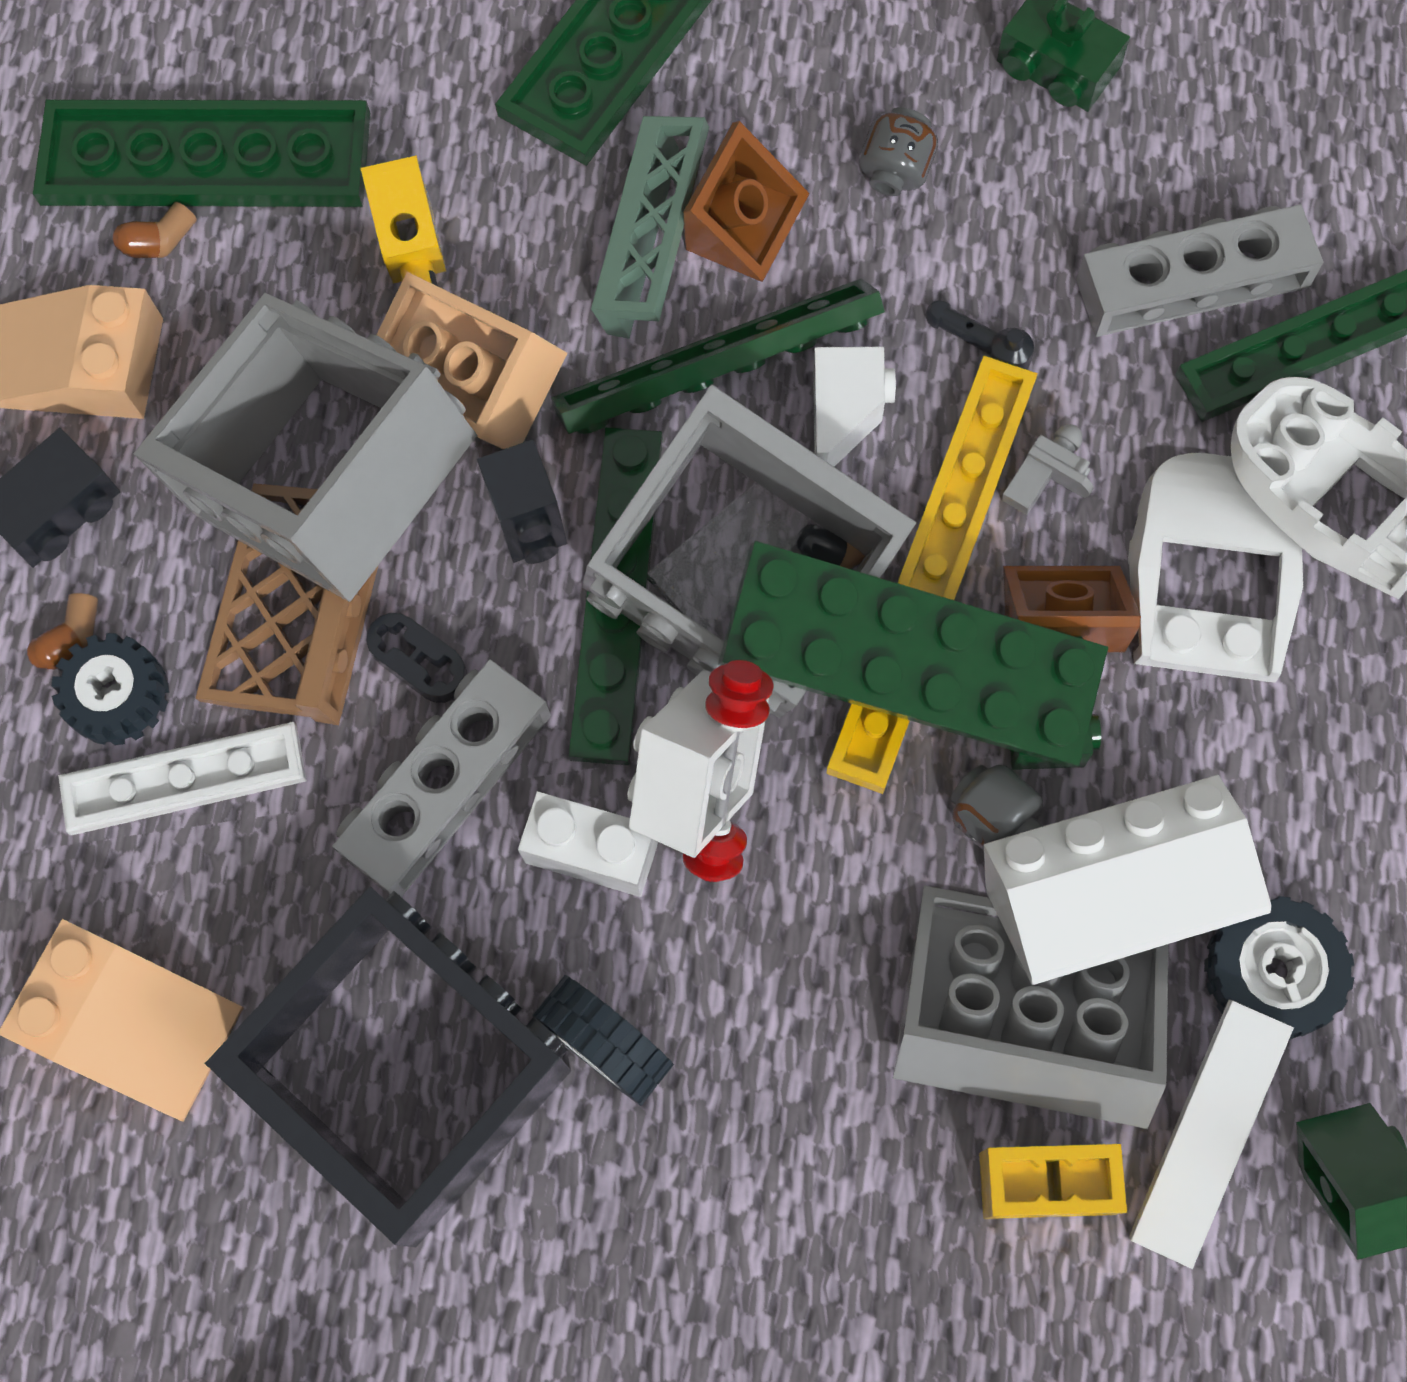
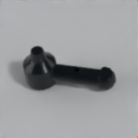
(1008, 345)

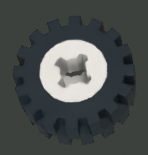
(126, 705)

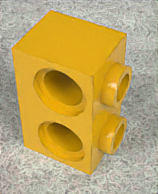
(1052, 1181)

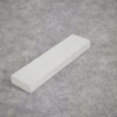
(181, 778)
(1210, 1133)

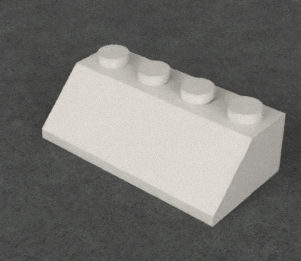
(1125, 879)

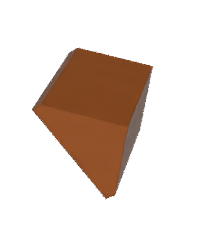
(742, 206)
(1074, 601)

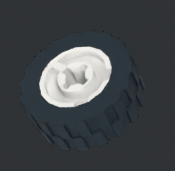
(1313, 956)
(603, 1039)

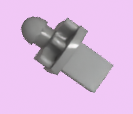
(1046, 462)

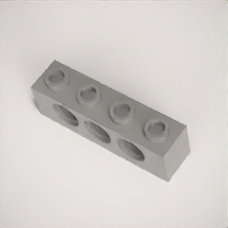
(1275, 236)
(481, 695)

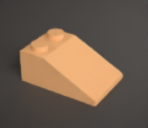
(79, 351)
(482, 358)
(120, 1020)

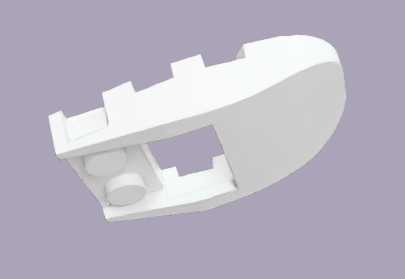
(1296, 447)
(1204, 505)

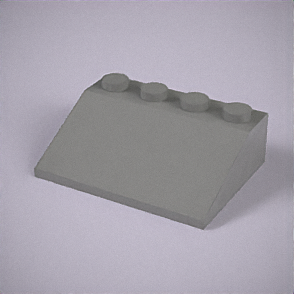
(1062, 1045)

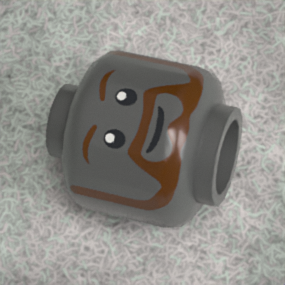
(898, 151)
(995, 805)

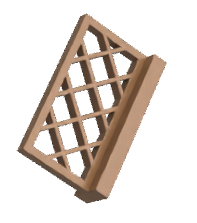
(328, 650)

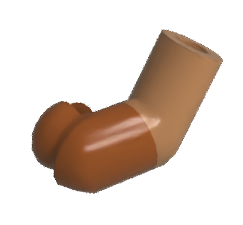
(154, 239)
(78, 625)

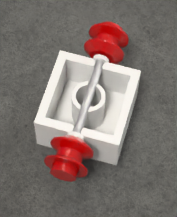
(702, 767)

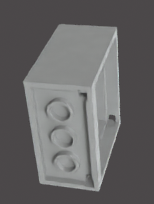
(249, 397)
(776, 465)

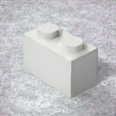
(586, 844)

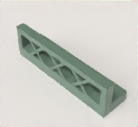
(639, 216)

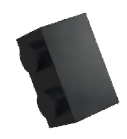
(51, 498)
(523, 502)

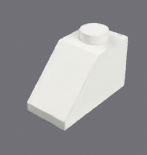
(848, 397)

